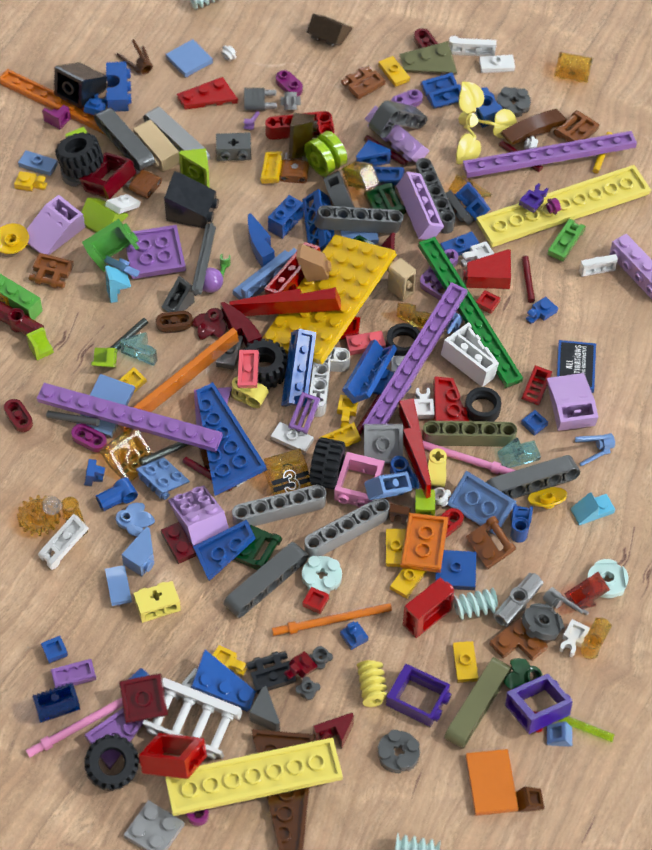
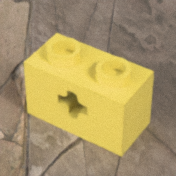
(166, 603)

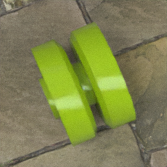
(325, 153)

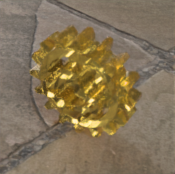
(29, 515)

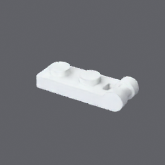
(472, 47)
(63, 541)

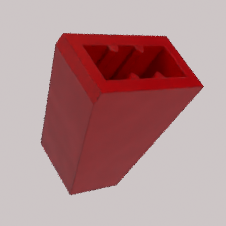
(489, 271)

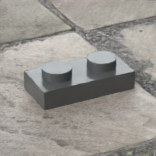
(462, 213)
(229, 358)

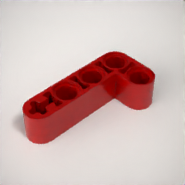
(279, 126)

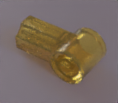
(71, 502)
(596, 638)

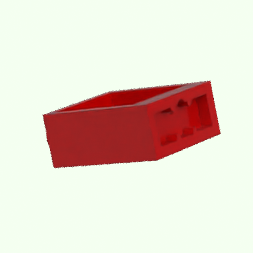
(428, 607)
(191, 752)

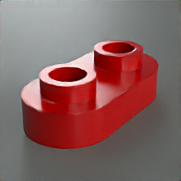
(455, 514)

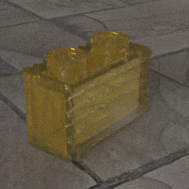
(573, 67)
(360, 175)

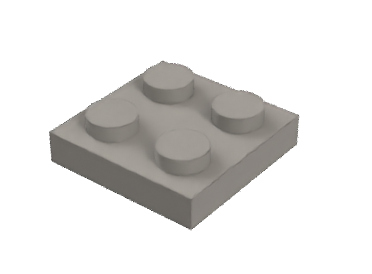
(383, 441)
(154, 828)

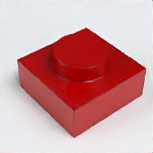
(488, 301)
(315, 600)

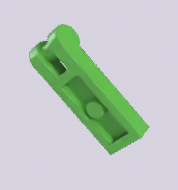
(566, 240)

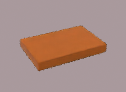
(424, 542)
(491, 782)

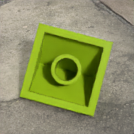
(195, 165)
(98, 216)

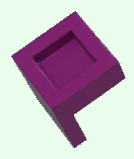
(57, 118)

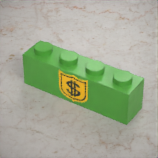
(19, 297)

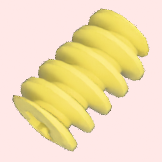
(372, 683)

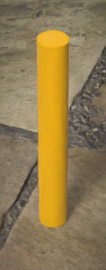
(599, 160)

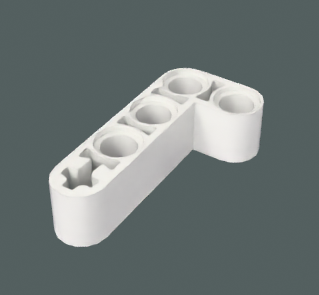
(336, 362)

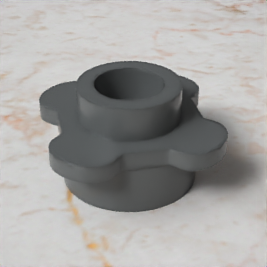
(321, 651)
(307, 694)

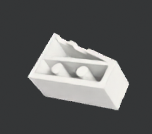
(470, 355)

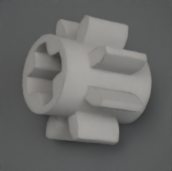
(290, 100)

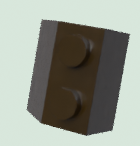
(328, 29)
(301, 132)

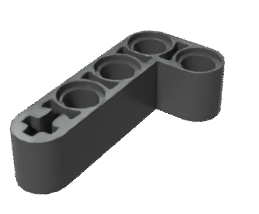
(396, 113)

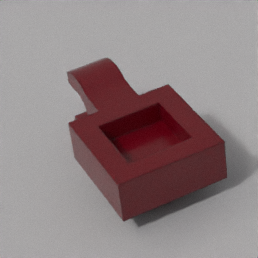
(301, 665)

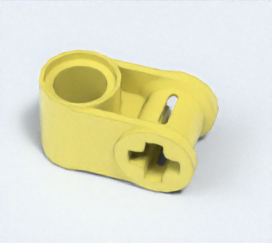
(251, 396)
(437, 468)

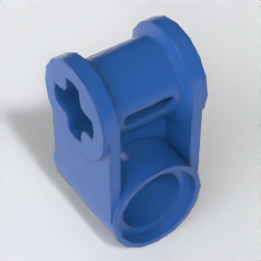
(400, 461)
(520, 520)

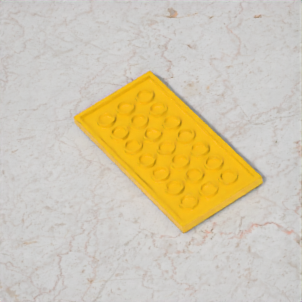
(354, 273)

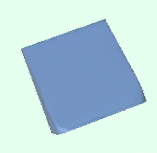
(559, 734)

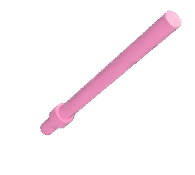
(494, 467)
(48, 742)

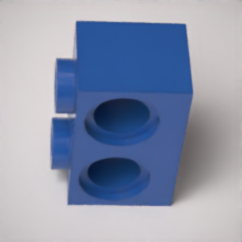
(285, 216)

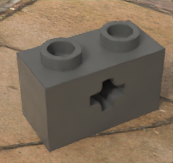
(233, 146)

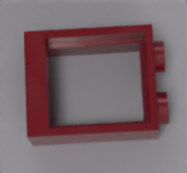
(107, 189)

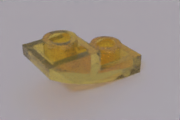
(408, 313)

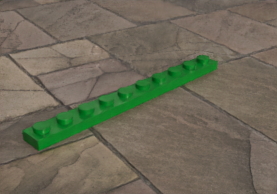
(470, 311)

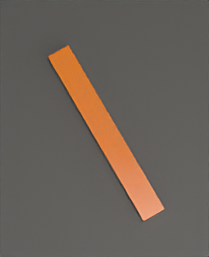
(45, 97)
(188, 372)

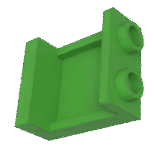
(109, 242)

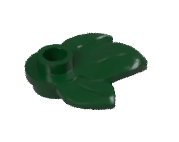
(521, 673)

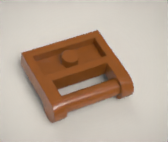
(582, 130)
(485, 545)

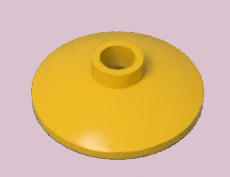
(16, 233)
(547, 497)

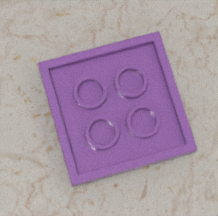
(157, 252)

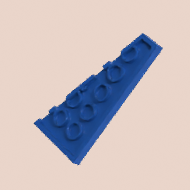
(236, 456)

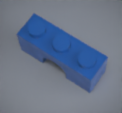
(118, 86)

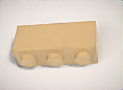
(163, 150)

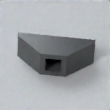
(338, 189)

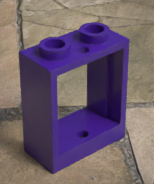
(425, 680)
(523, 713)

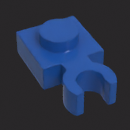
(95, 105)

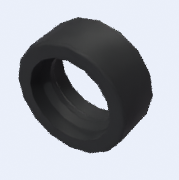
(398, 330)
(487, 394)

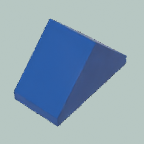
(374, 154)

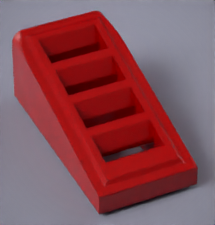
(541, 372)

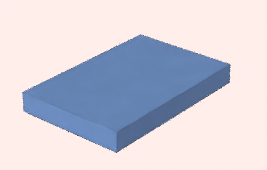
(114, 391)
(480, 500)

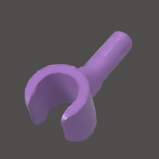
(249, 123)

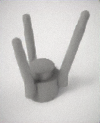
(555, 599)

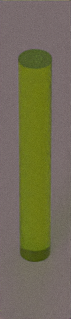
(588, 728)

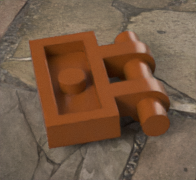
(366, 84)
(53, 266)

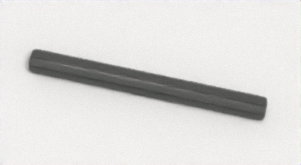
(203, 259)

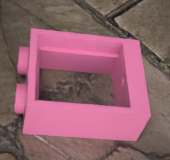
(360, 464)

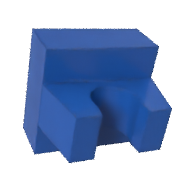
(94, 473)
(354, 635)

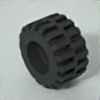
(79, 154)
(272, 354)
(327, 462)
(130, 756)

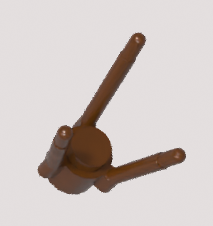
(142, 63)

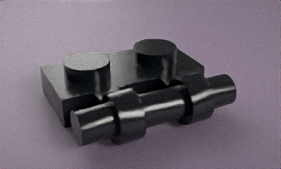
(273, 676)

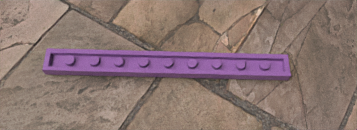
(549, 154)
(416, 355)
(130, 417)

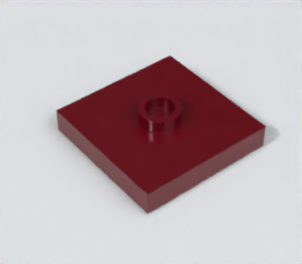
(143, 698)

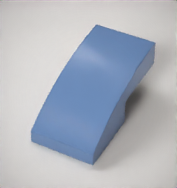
(118, 585)

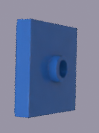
(459, 569)

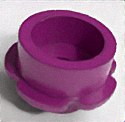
(553, 206)

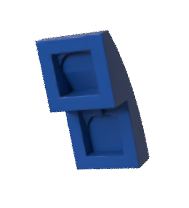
(472, 200)

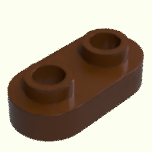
(174, 321)

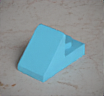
(115, 282)
(592, 508)

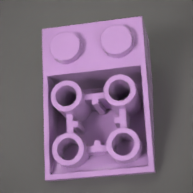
(54, 226)
(572, 402)
(198, 514)

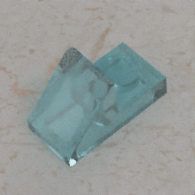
(137, 347)
(518, 454)

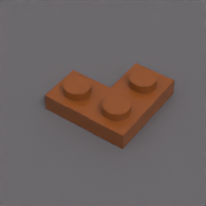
(514, 637)

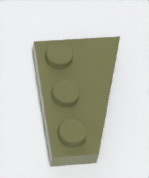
(433, 58)

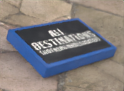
(577, 359)

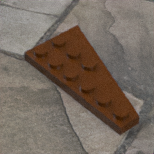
(287, 808)

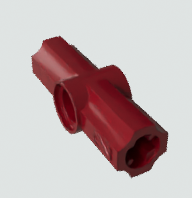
(17, 319)

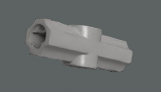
(512, 607)

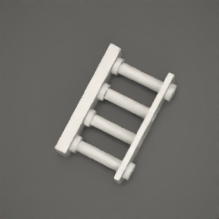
(209, 705)

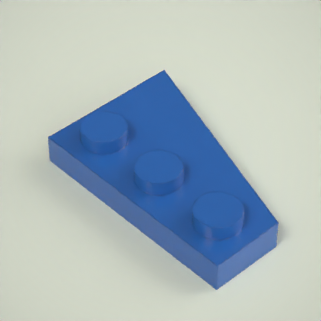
(223, 548)
(221, 683)

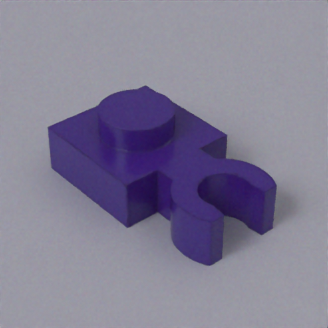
(533, 200)

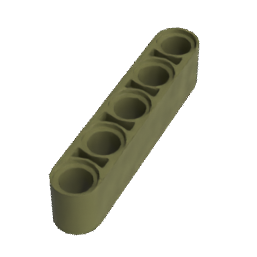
(477, 429)
(477, 703)

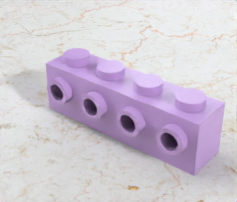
(402, 141)
(419, 206)
(634, 262)

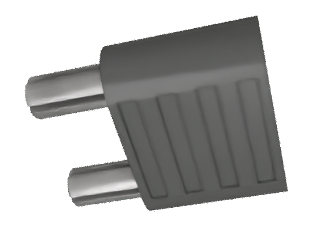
(255, 99)

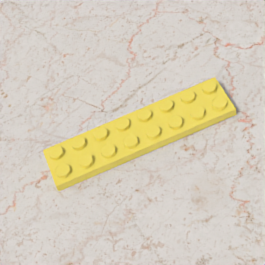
(255, 776)

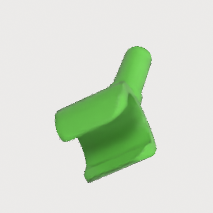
(224, 263)

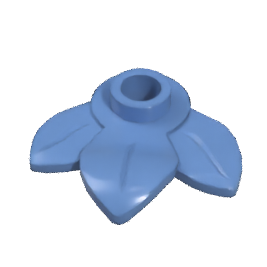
(136, 519)

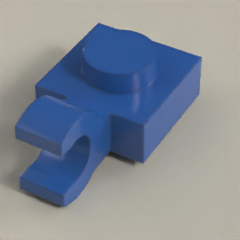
(542, 309)

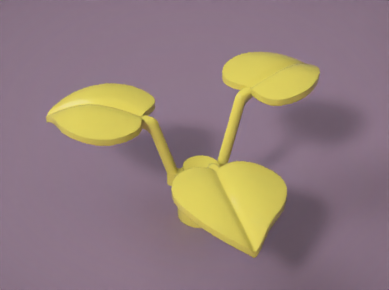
(469, 99)

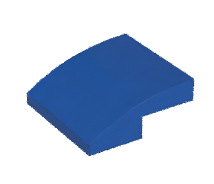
(441, 90)

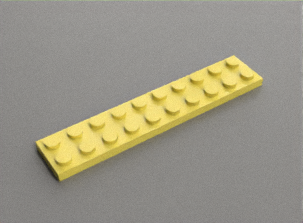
(575, 203)

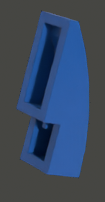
(260, 241)

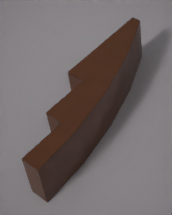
(533, 126)

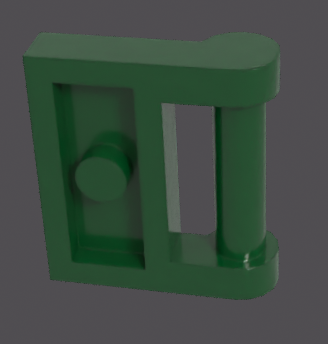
(377, 199)
(249, 554)

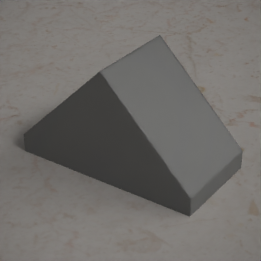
(179, 297)
(263, 711)

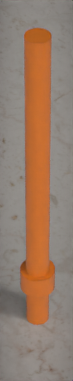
(293, 627)

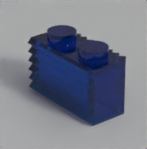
(56, 702)

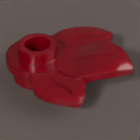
(208, 325)

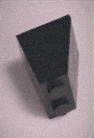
(78, 83)
(189, 202)

